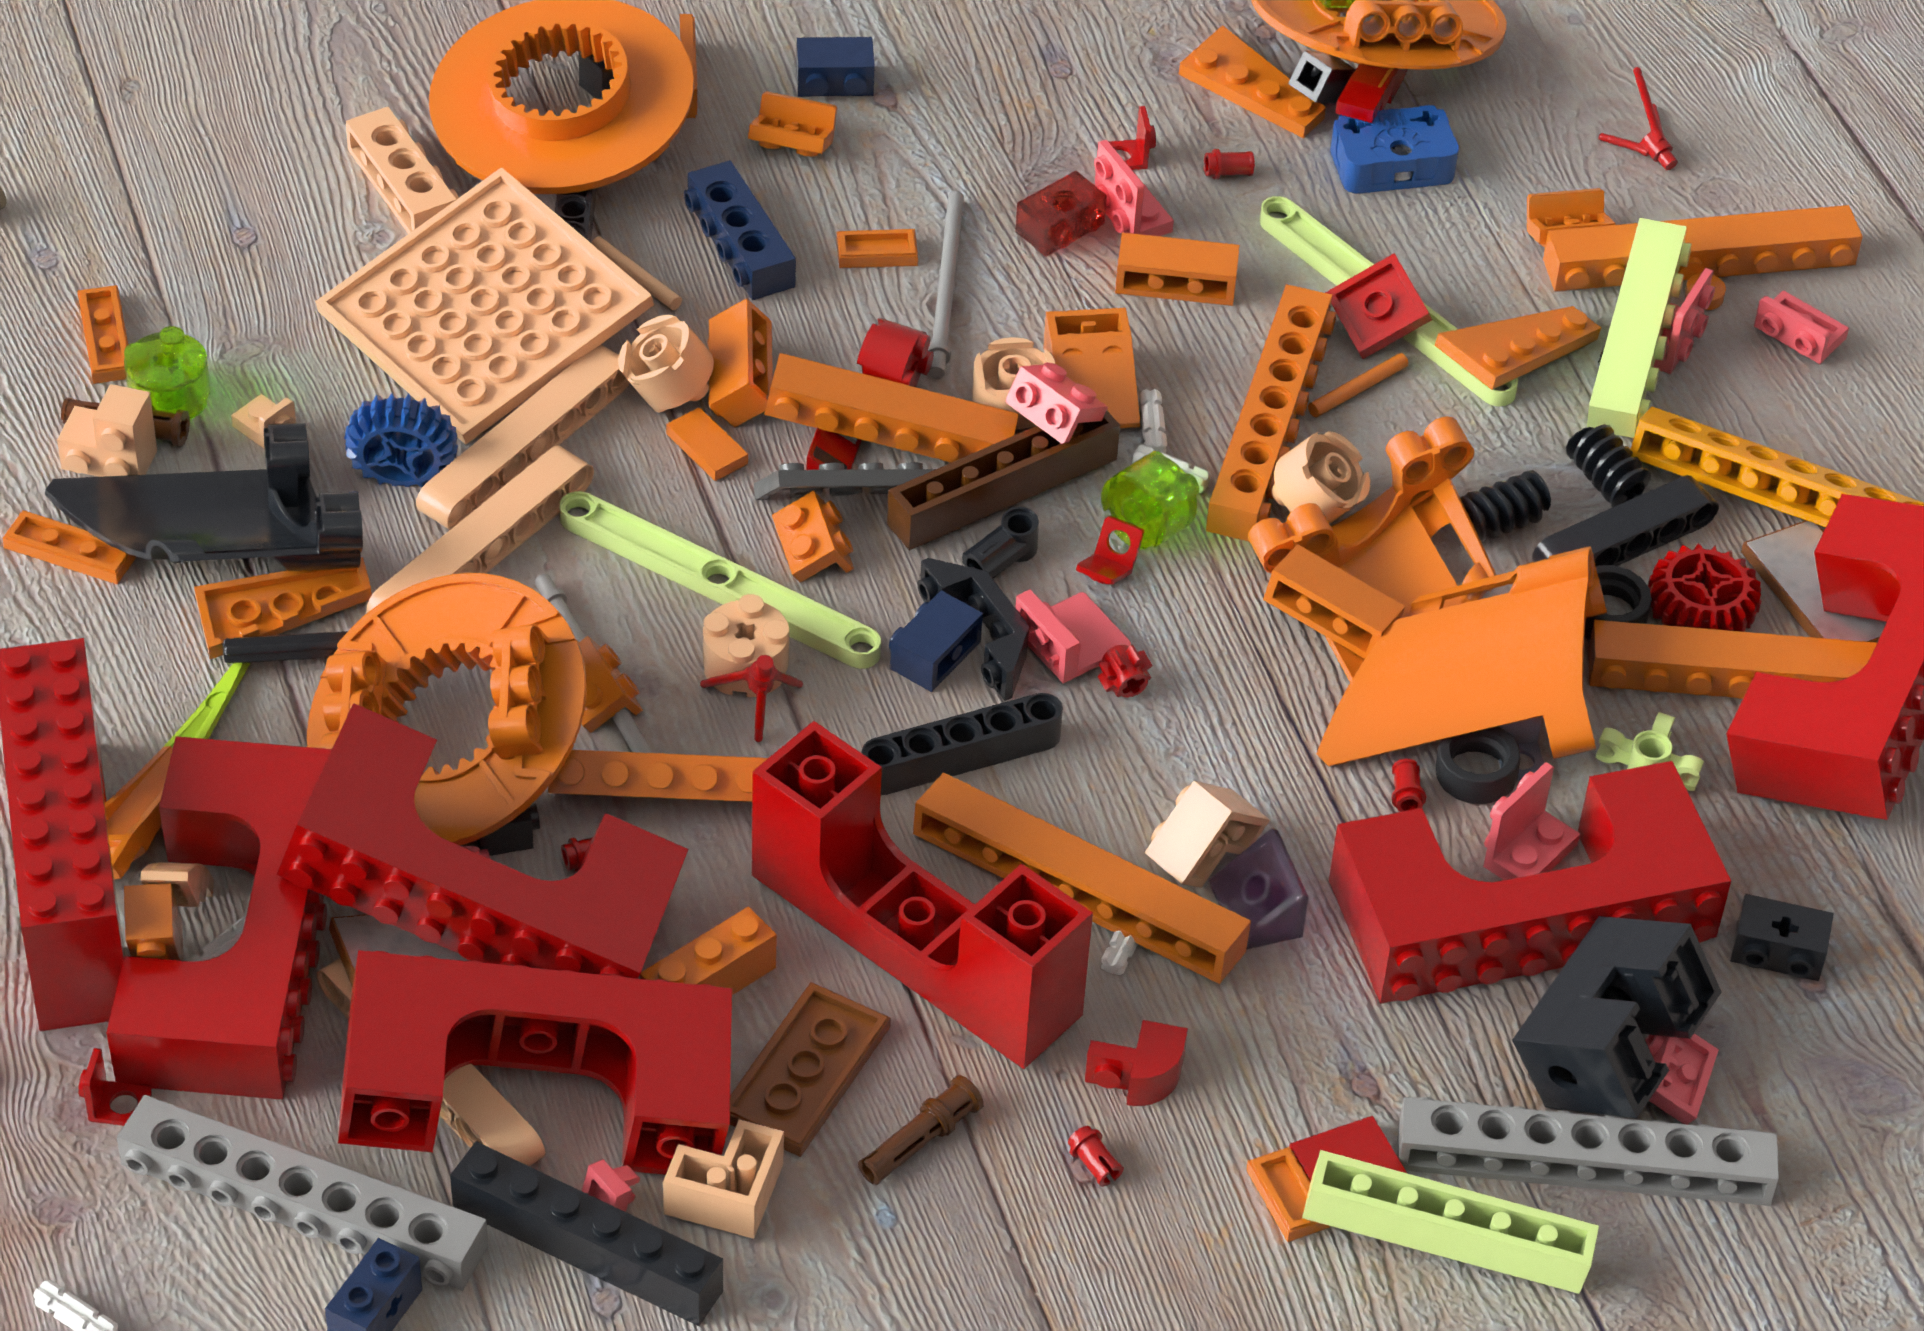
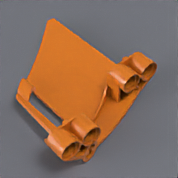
(1391, 537)
(1477, 665)

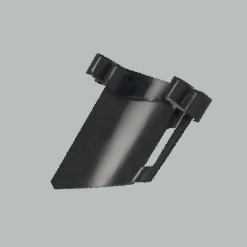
(223, 511)

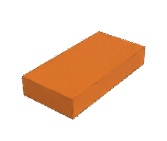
(877, 248)
(707, 444)
(1284, 1191)

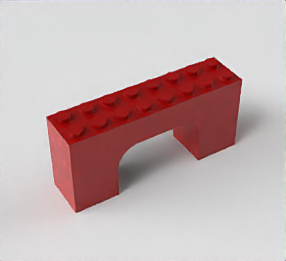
(1858, 736)
(60, 833)
(376, 855)
(1440, 931)
(996, 966)
(427, 1016)
(233, 1017)

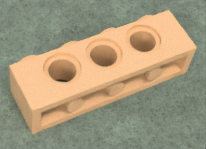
(398, 167)

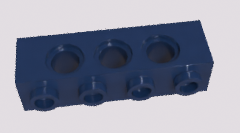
(740, 230)

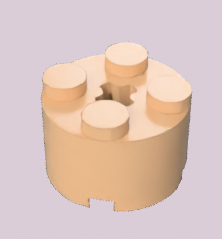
(667, 363)
(998, 368)
(1323, 473)
(740, 634)

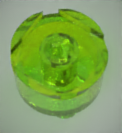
(171, 369)
(1152, 496)

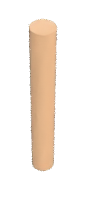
(640, 275)

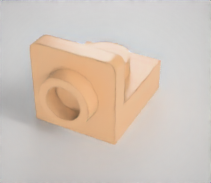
(259, 413)

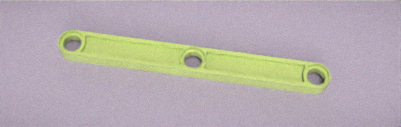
(1340, 262)
(692, 565)

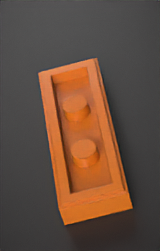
(687, 38)
(104, 332)
(66, 547)

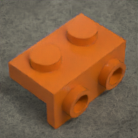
(794, 124)
(1565, 211)
(812, 536)
(605, 686)

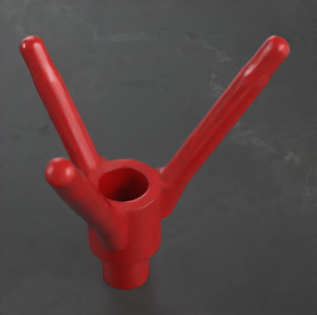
(1654, 142)
(760, 681)

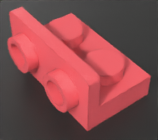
(1688, 1074)

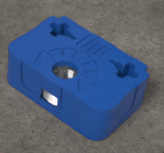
(1395, 150)

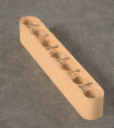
(523, 437)
(497, 524)
(469, 1099)

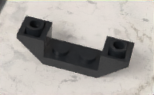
(1007, 628)

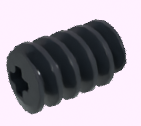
(1608, 464)
(1507, 504)

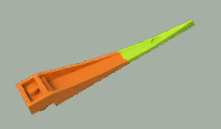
(134, 809)

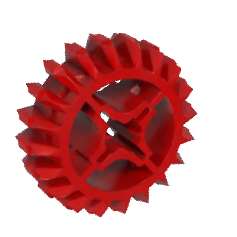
(1704, 590)

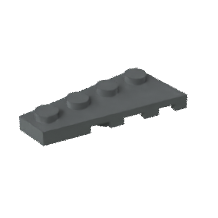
(839, 481)

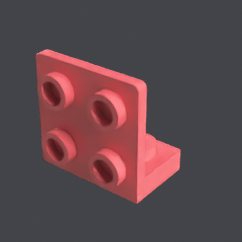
(1128, 199)
(1687, 323)
(1068, 634)
(1524, 835)

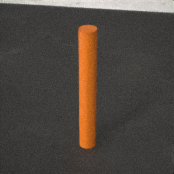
(1358, 385)

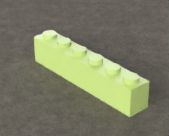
(1638, 326)
(1450, 1222)

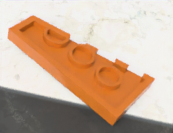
(1247, 79)
(1517, 345)
(276, 602)

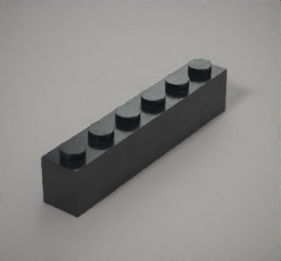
(588, 1233)

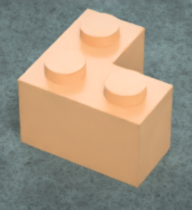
(113, 438)
(1202, 830)
(726, 1189)

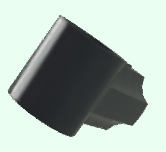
(1009, 543)

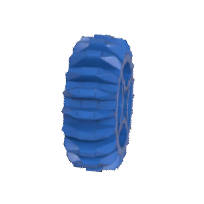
(400, 440)

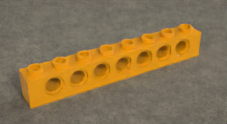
(1747, 468)

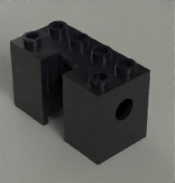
(1589, 1025)

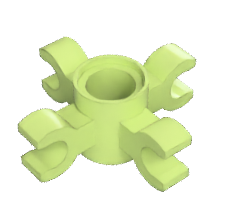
(1648, 749)

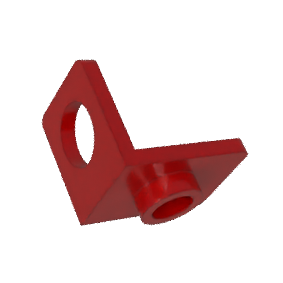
(1141, 146)
(1106, 564)
(100, 1092)

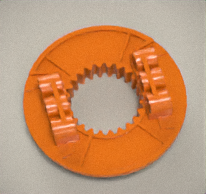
(1431, 35)
(570, 150)
(534, 683)

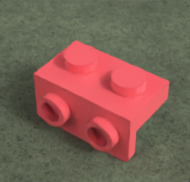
(1800, 326)
(1054, 400)

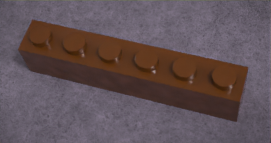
(996, 479)

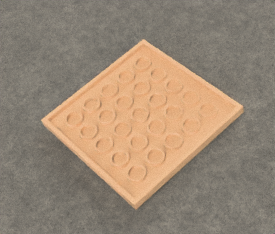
(484, 304)

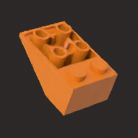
(1097, 353)

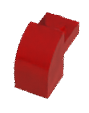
(1146, 1071)

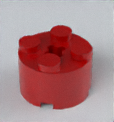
(895, 353)

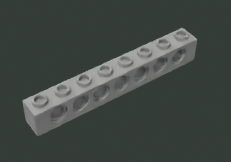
(1588, 1151)
(284, 1173)

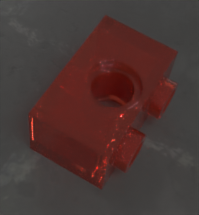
(1061, 213)

